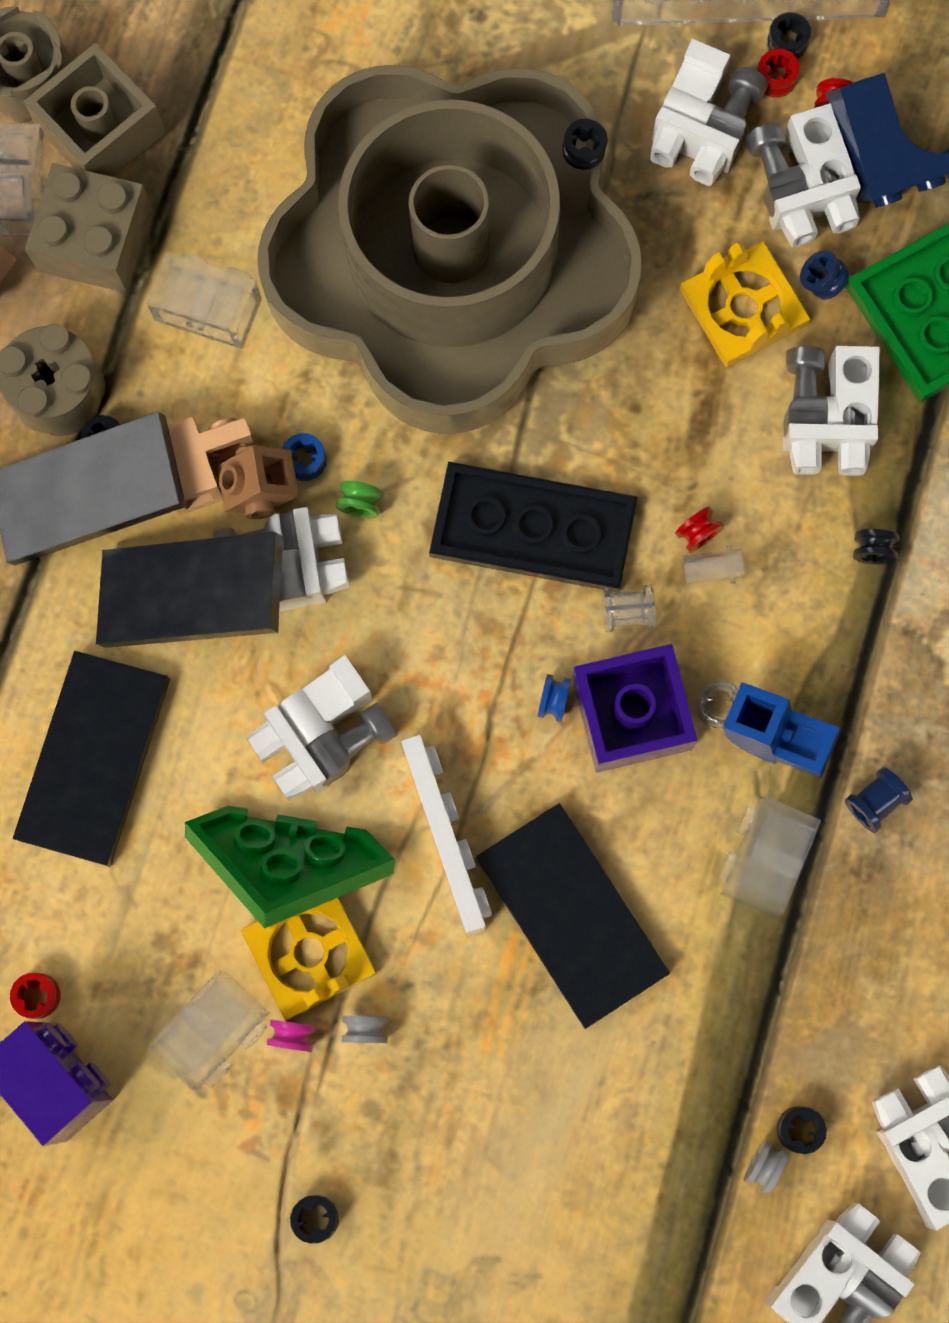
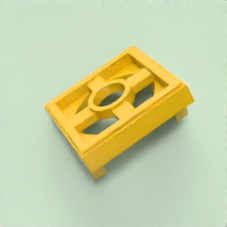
(756, 260)
(296, 1001)

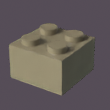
(95, 114)
(89, 227)

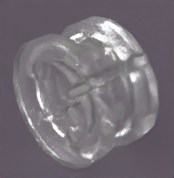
(710, 693)

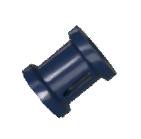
(878, 799)

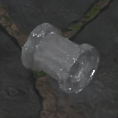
(628, 608)

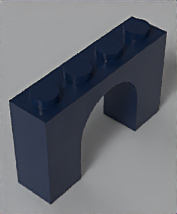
(877, 145)

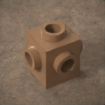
(257, 481)

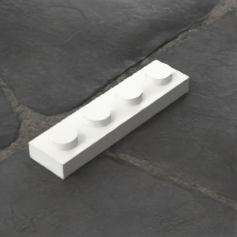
(454, 854)

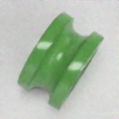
(359, 499)

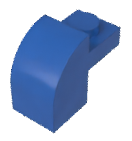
(774, 732)

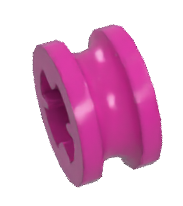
(291, 1035)

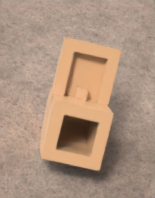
(198, 453)

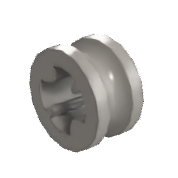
(365, 1029)
(766, 1167)

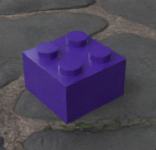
(634, 708)
(49, 1082)

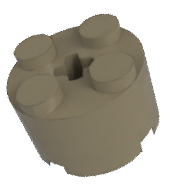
(28, 58)
(48, 355)

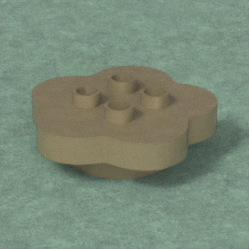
(449, 241)

